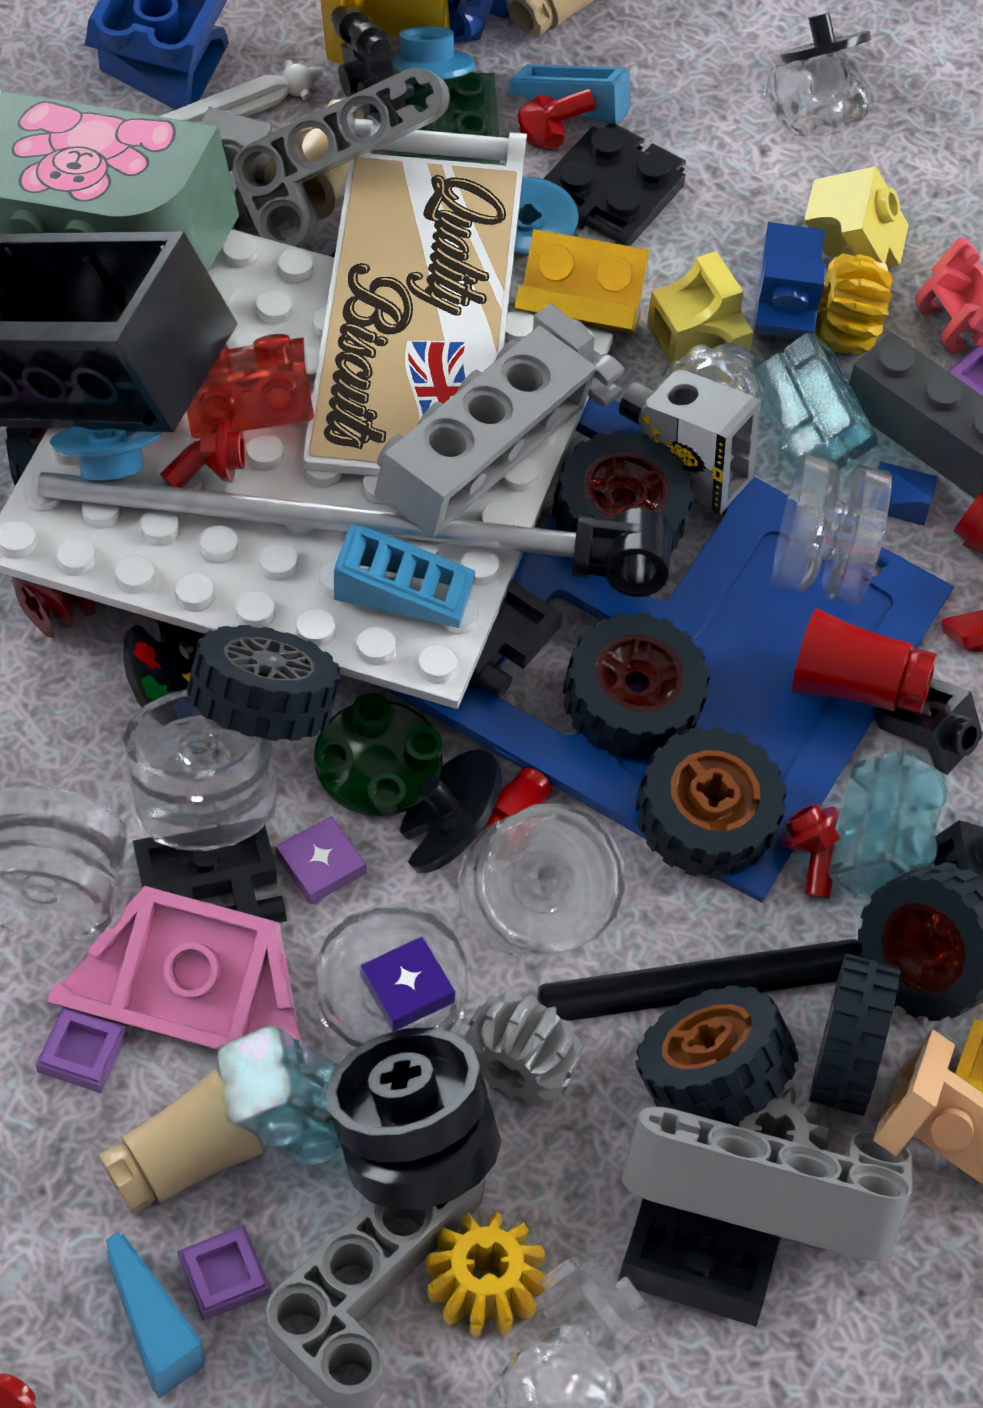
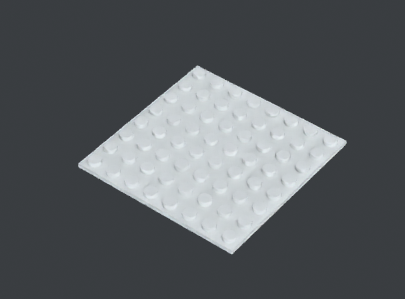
(268, 574)

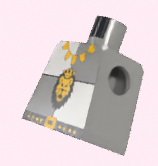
(705, 426)

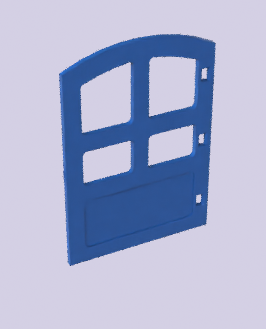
(748, 643)

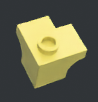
(858, 216)
(699, 310)

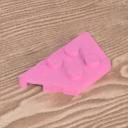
(185, 972)

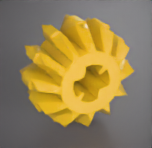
(853, 303)
(490, 1295)

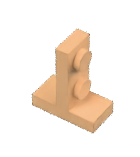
(934, 1108)

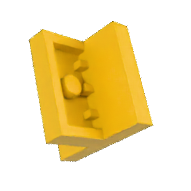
(585, 280)

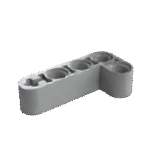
(344, 145)
(772, 1183)
(341, 1306)

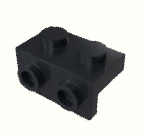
(700, 1261)

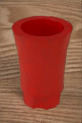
(861, 666)

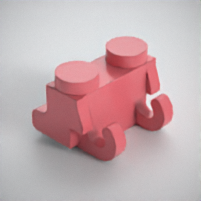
(959, 288)

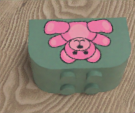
(111, 172)

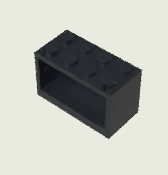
(105, 329)

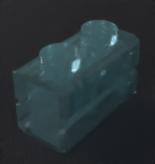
(814, 403)
(887, 821)
(280, 1093)

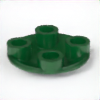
(377, 756)

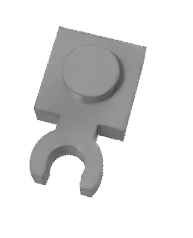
(578, 338)

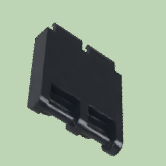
(618, 181)

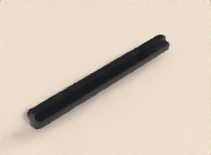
(677, 982)

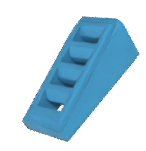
(607, 85)
(386, 553)
(162, 1334)

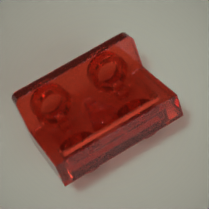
(255, 387)

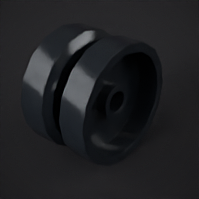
(413, 1118)

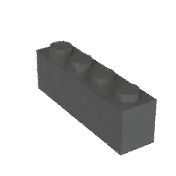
(923, 410)

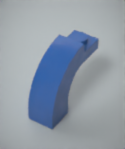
(789, 281)

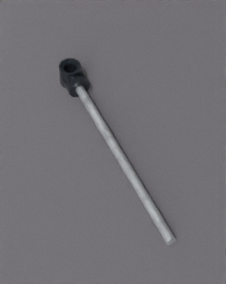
(628, 550)

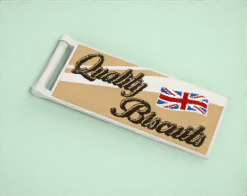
(412, 289)

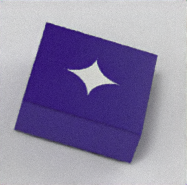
(407, 983)

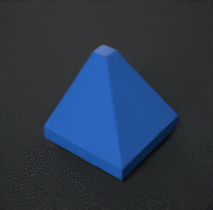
(909, 493)

